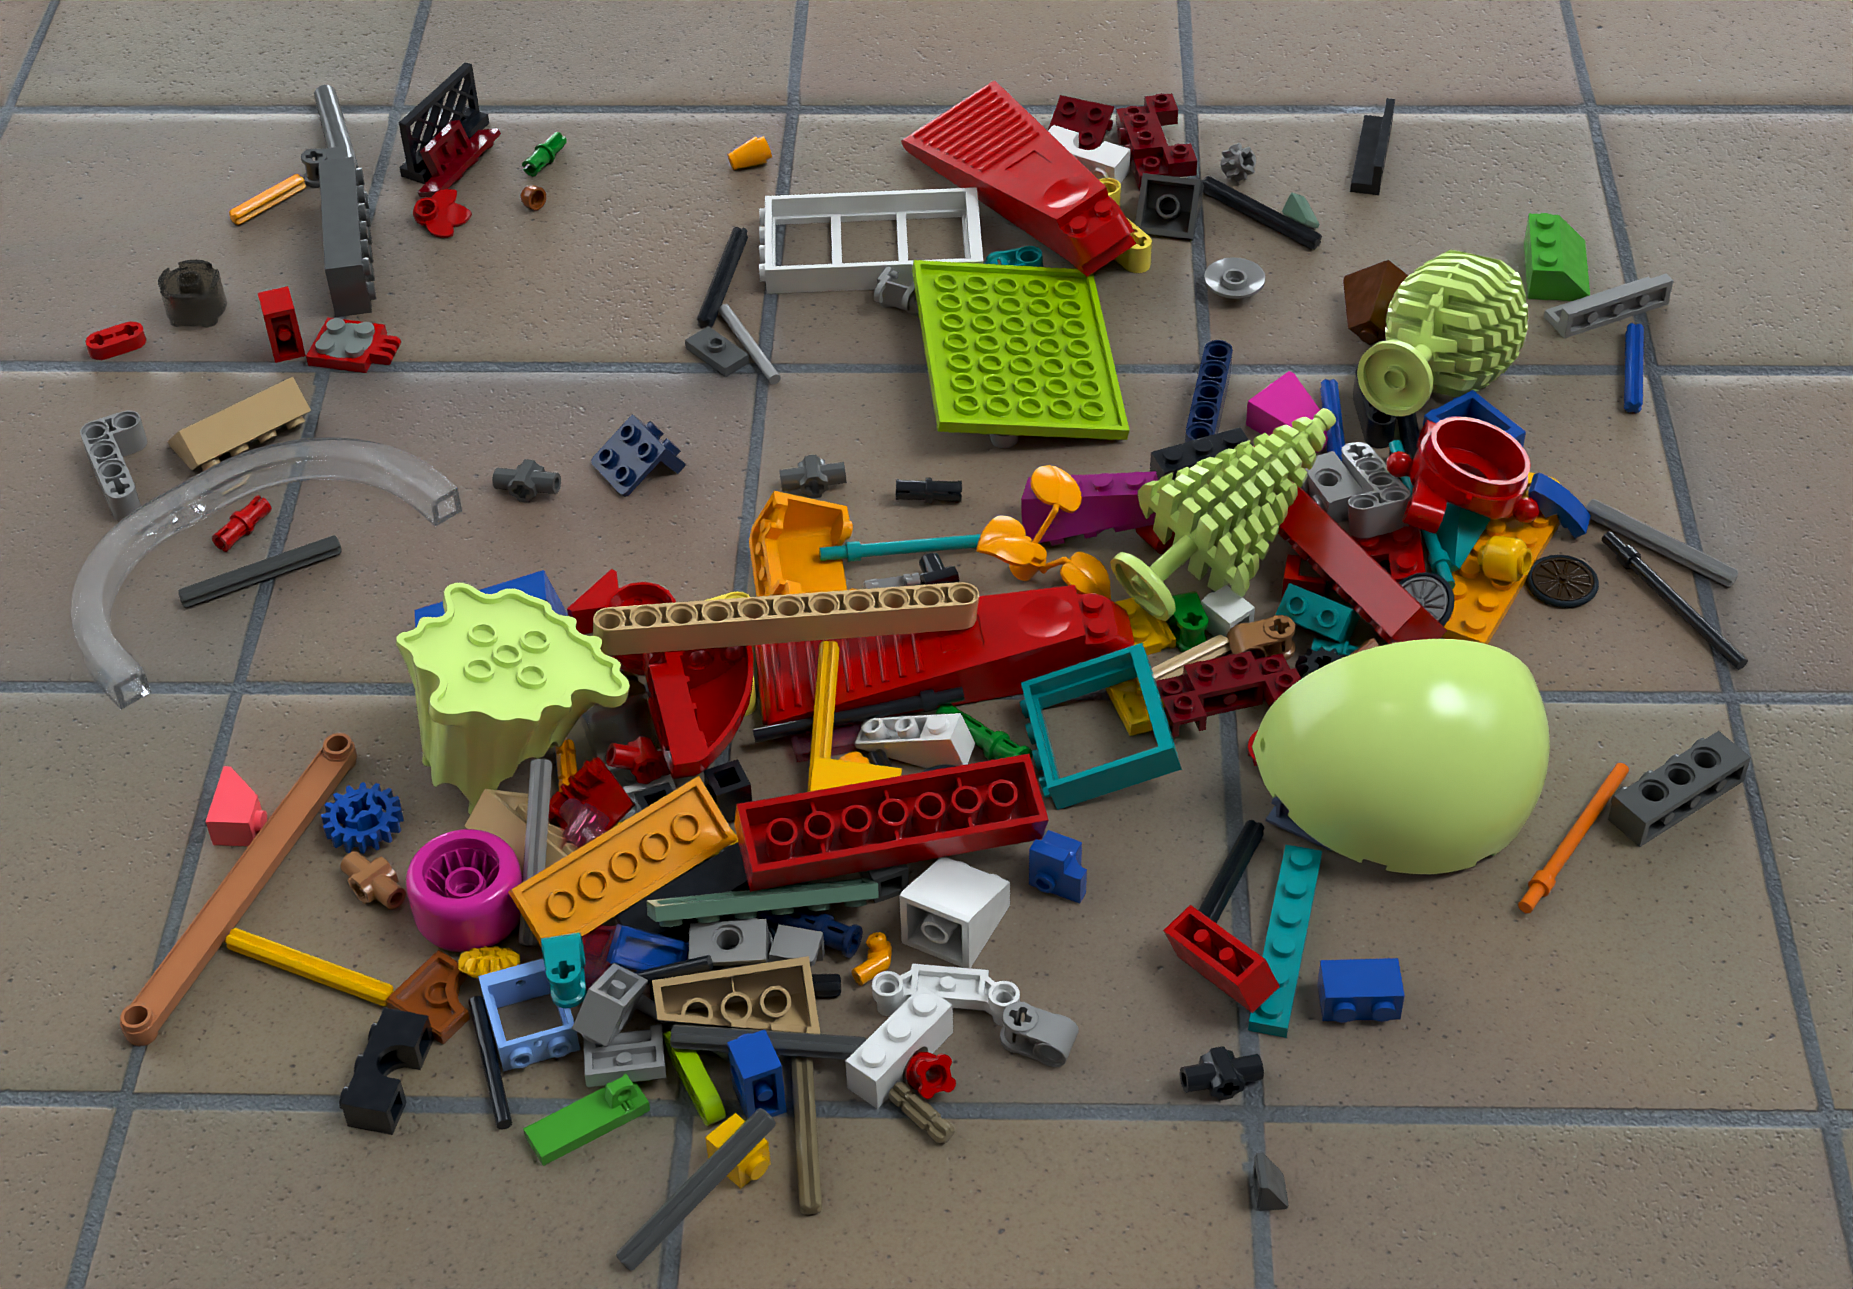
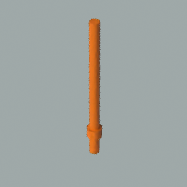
(1544, 879)

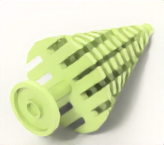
(1222, 512)

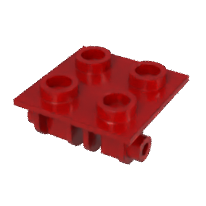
(596, 787)

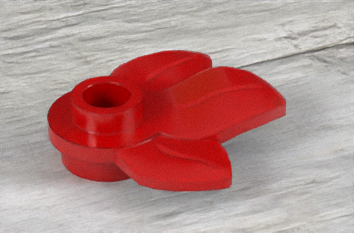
(442, 213)

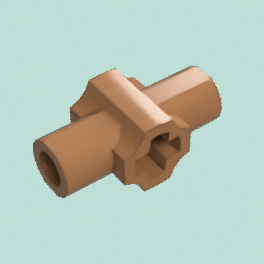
(373, 880)

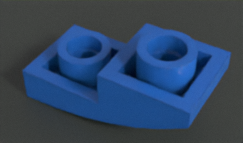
(1556, 499)

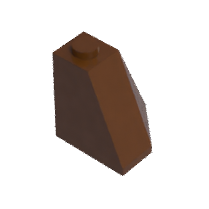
(1368, 299)

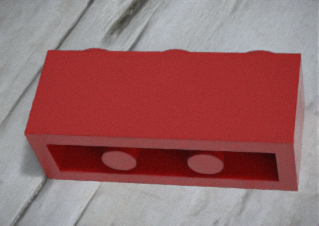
(1221, 958)

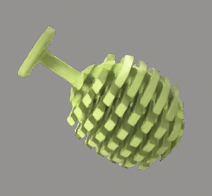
(1446, 333)

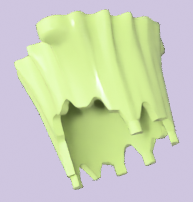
(501, 684)

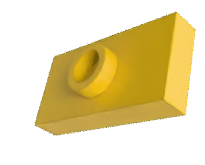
(1130, 706)

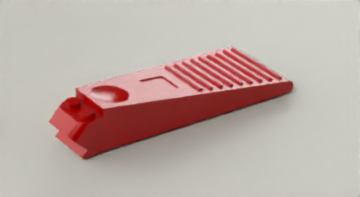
(1024, 176)
(1010, 643)

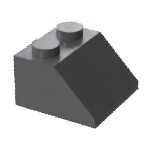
(1169, 205)

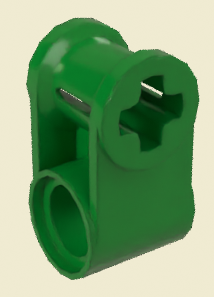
(1188, 621)

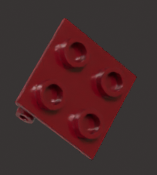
(1086, 118)

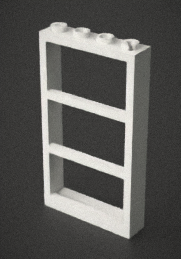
(855, 207)

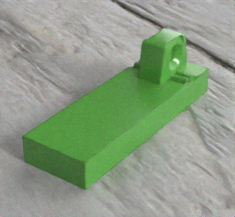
(586, 1119)

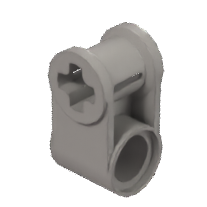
(1040, 1036)

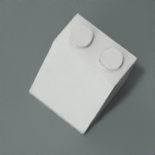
(952, 910)

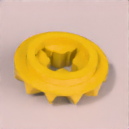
(487, 960)

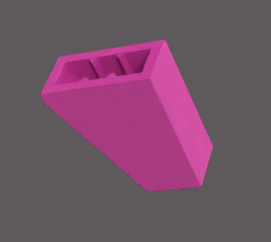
(1280, 405)

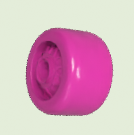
(462, 889)

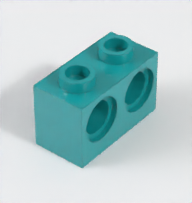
(1318, 614)

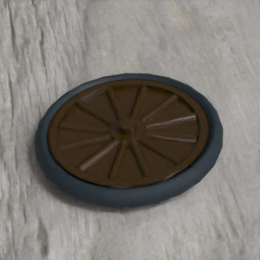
(1562, 581)

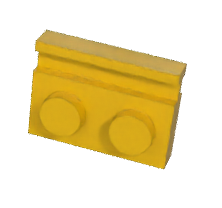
(1147, 629)

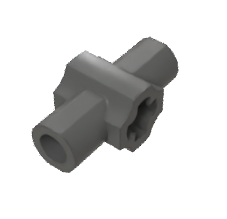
(813, 476)
(526, 480)

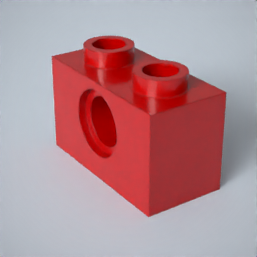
(281, 324)

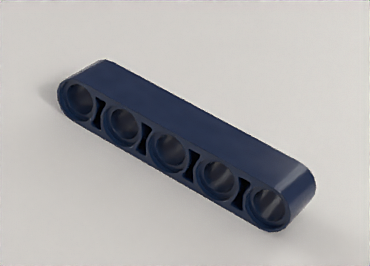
(1210, 390)

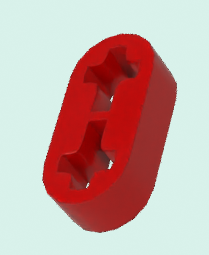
(115, 340)

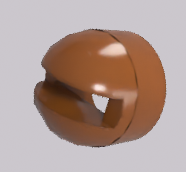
(533, 197)

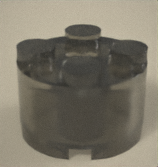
(192, 294)

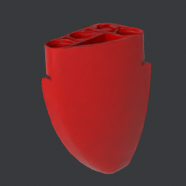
(697, 703)

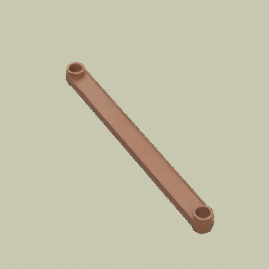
(237, 891)

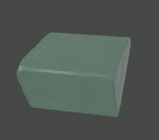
(1300, 211)

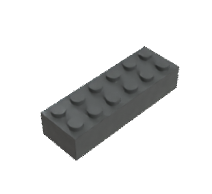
(346, 237)

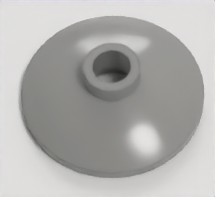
(1234, 278)

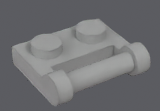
(631, 1053)

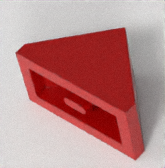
(592, 601)

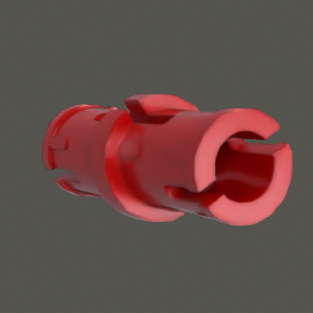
(241, 523)

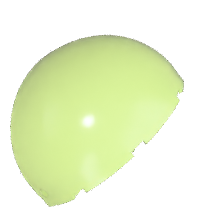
(1410, 753)

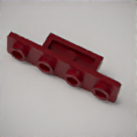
(452, 154)

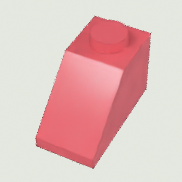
(234, 811)

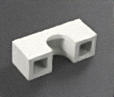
(1103, 162)
(879, 1062)

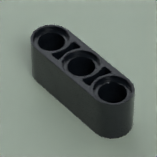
(1375, 425)

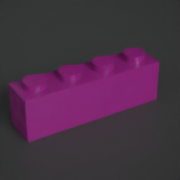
(1105, 504)

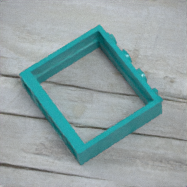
(1082, 680)

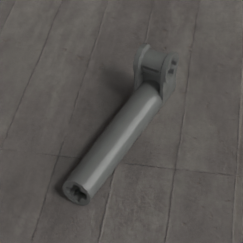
(334, 131)

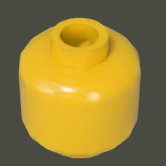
(1505, 558)

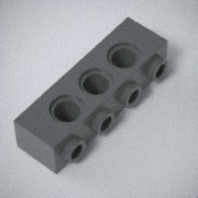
(1678, 788)

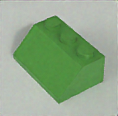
(1554, 259)

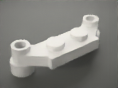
(959, 986)

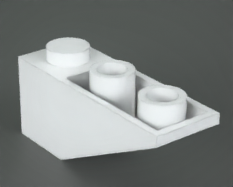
(919, 739)

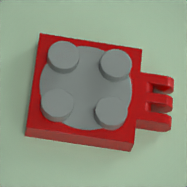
(352, 345)

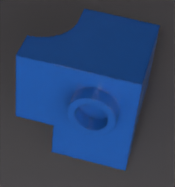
(1057, 866)

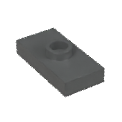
(717, 351)

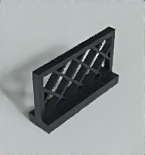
(470, 118)

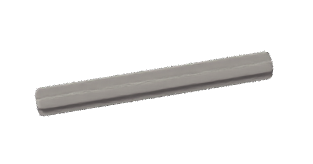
(1662, 543)
(536, 832)

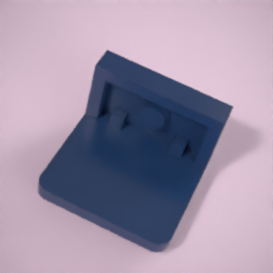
(634, 453)

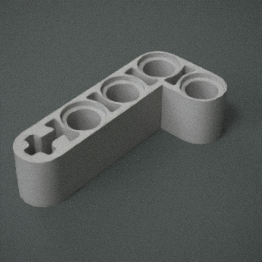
(105, 445)
(1384, 496)

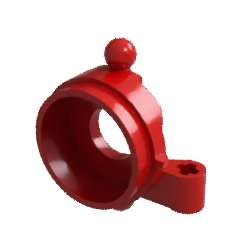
(1466, 466)

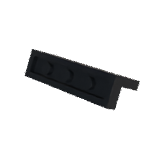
(1372, 151)

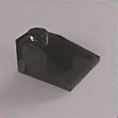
(618, 725)

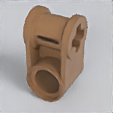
(1262, 638)

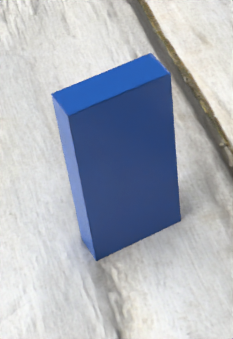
(644, 949)

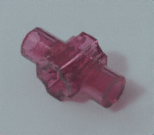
(583, 822)

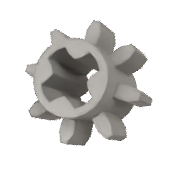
(1238, 162)

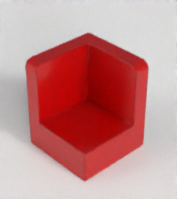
(1292, 576)

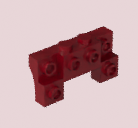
(1142, 133)
(1223, 687)

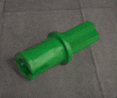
(544, 154)

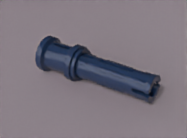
(836, 934)

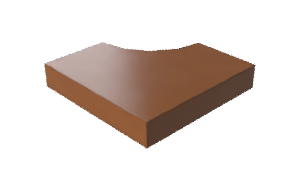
(434, 993)

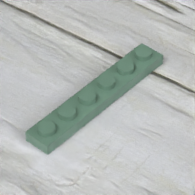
(745, 904)

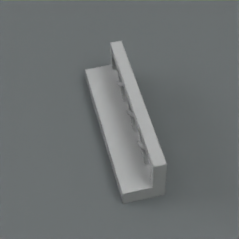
(1610, 305)

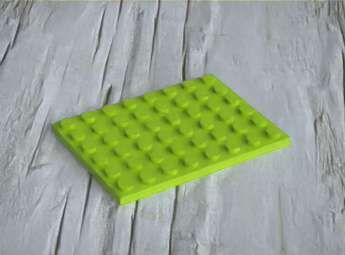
(1017, 351)

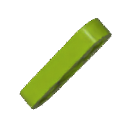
(696, 1082)

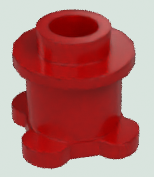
(937, 1077)

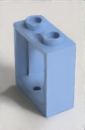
(503, 989)

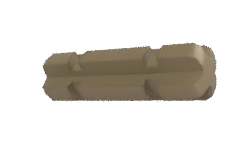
(921, 1112)

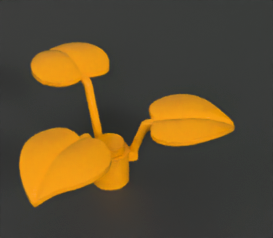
(1007, 538)

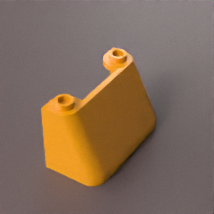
(788, 541)

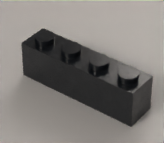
(717, 875)

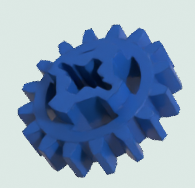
(362, 817)

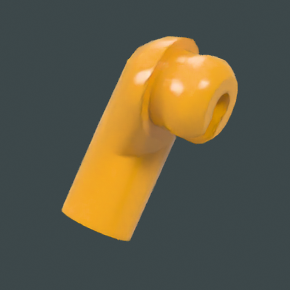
(877, 959)

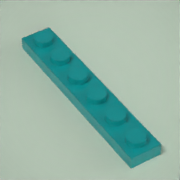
(1287, 937)

